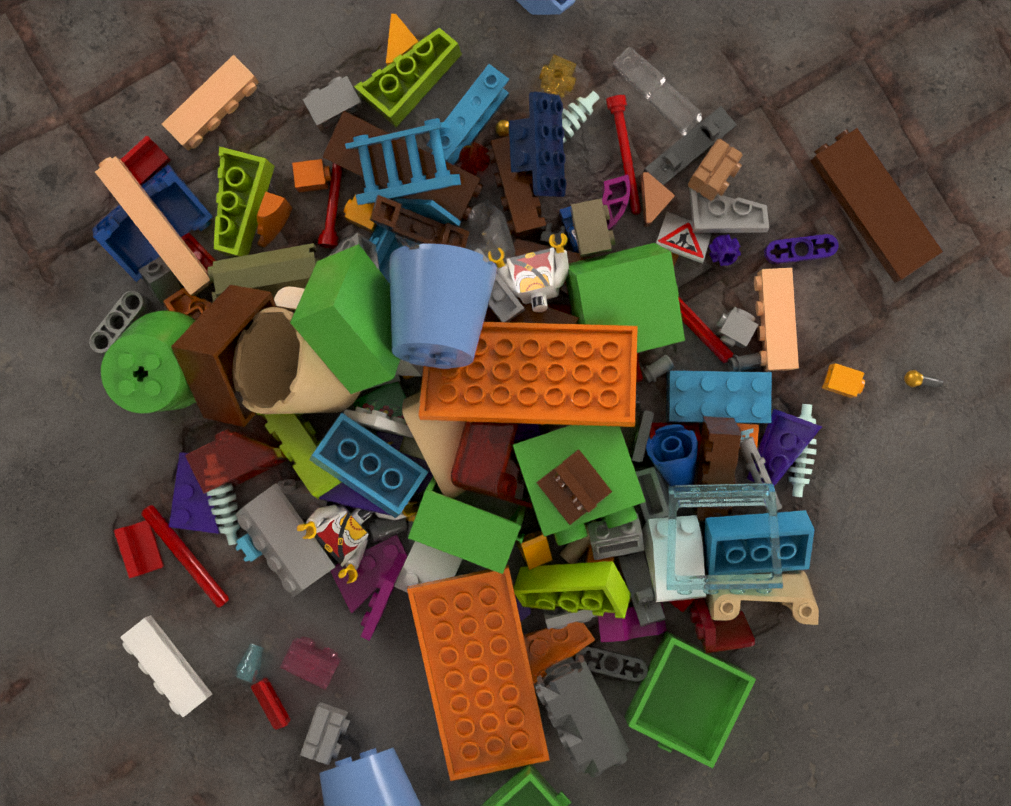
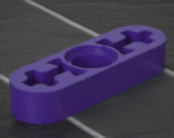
(818, 240)

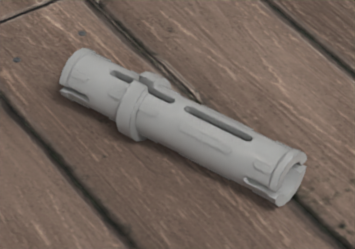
(748, 446)

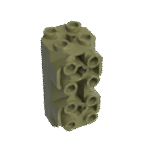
(265, 270)

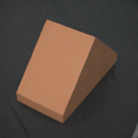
(654, 198)

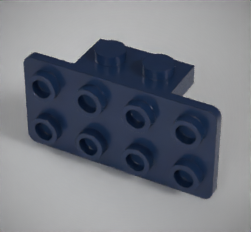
(538, 145)

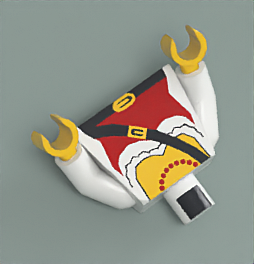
(535, 274)
(340, 535)

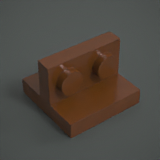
(574, 487)

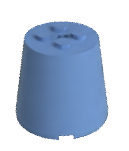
(438, 304)
(369, 781)

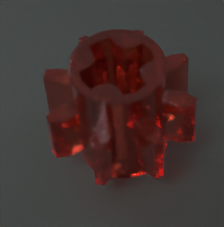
(474, 158)

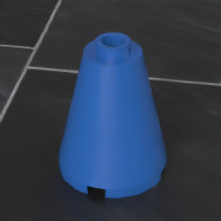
(674, 454)

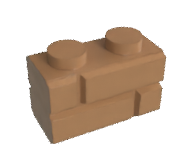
(715, 169)

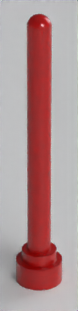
(617, 105)
(329, 237)

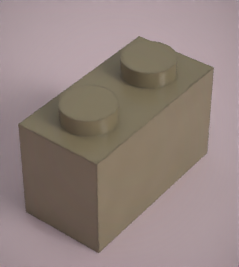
(591, 228)

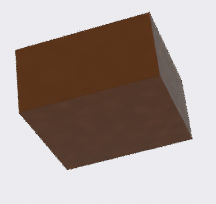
(209, 348)

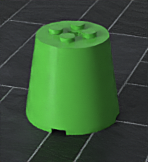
(148, 346)

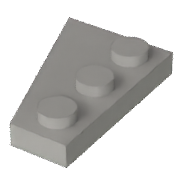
(727, 215)

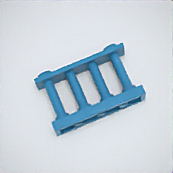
(473, 112)
(419, 182)

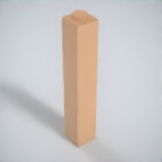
(153, 225)

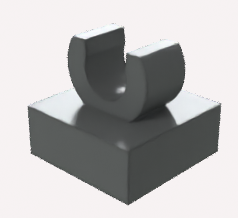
(544, 240)

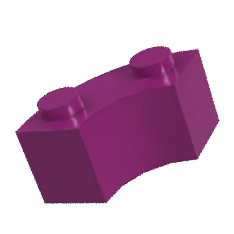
(616, 196)
(621, 629)

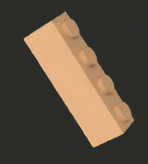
(210, 103)
(777, 319)

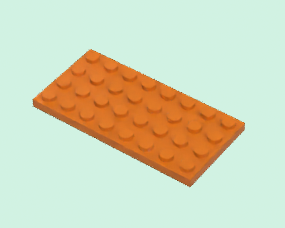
(539, 377)
(478, 673)

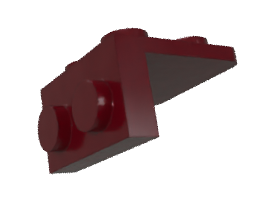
(720, 634)

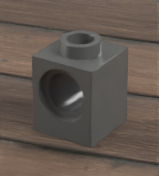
(159, 279)

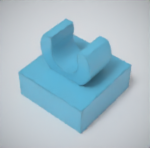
(246, 544)

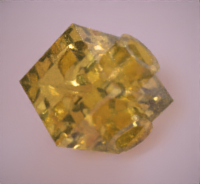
(558, 76)

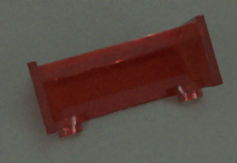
(233, 459)
(484, 459)

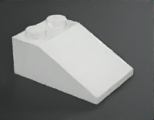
(688, 554)
(426, 565)

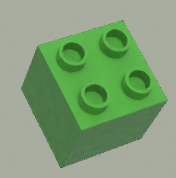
(607, 454)

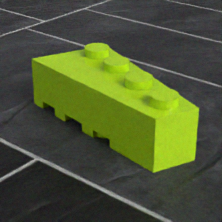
(410, 77)
(298, 446)
(574, 587)

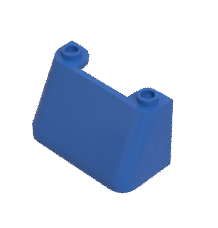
(174, 199)

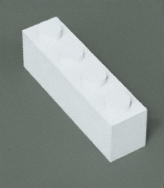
(166, 666)

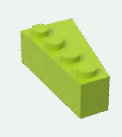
(241, 190)

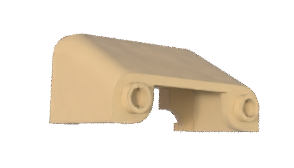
(437, 443)
(795, 595)

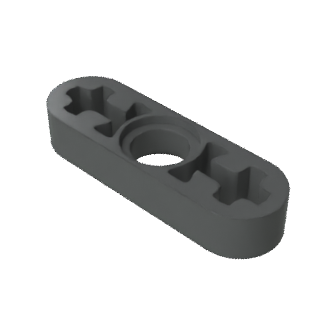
(631, 660)

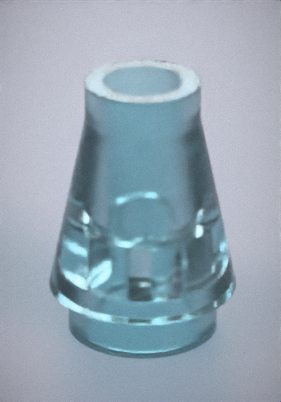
(250, 664)

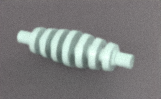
(577, 113)
(799, 470)
(226, 518)

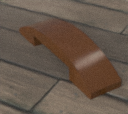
(415, 227)

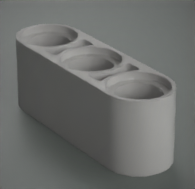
(120, 309)

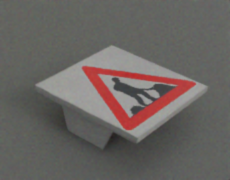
(679, 238)

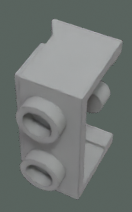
(601, 536)

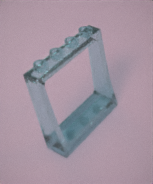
(716, 496)

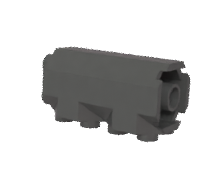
(582, 716)

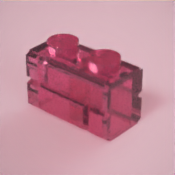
(311, 662)

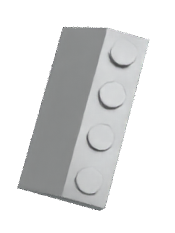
(274, 532)

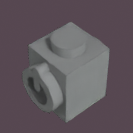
(736, 327)

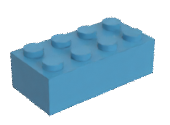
(718, 394)
(368, 465)
(743, 543)

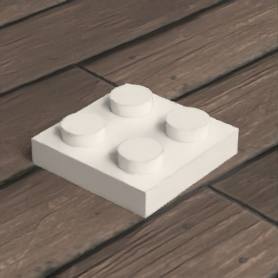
(379, 421)

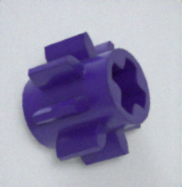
(724, 250)

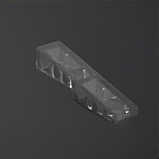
(657, 91)

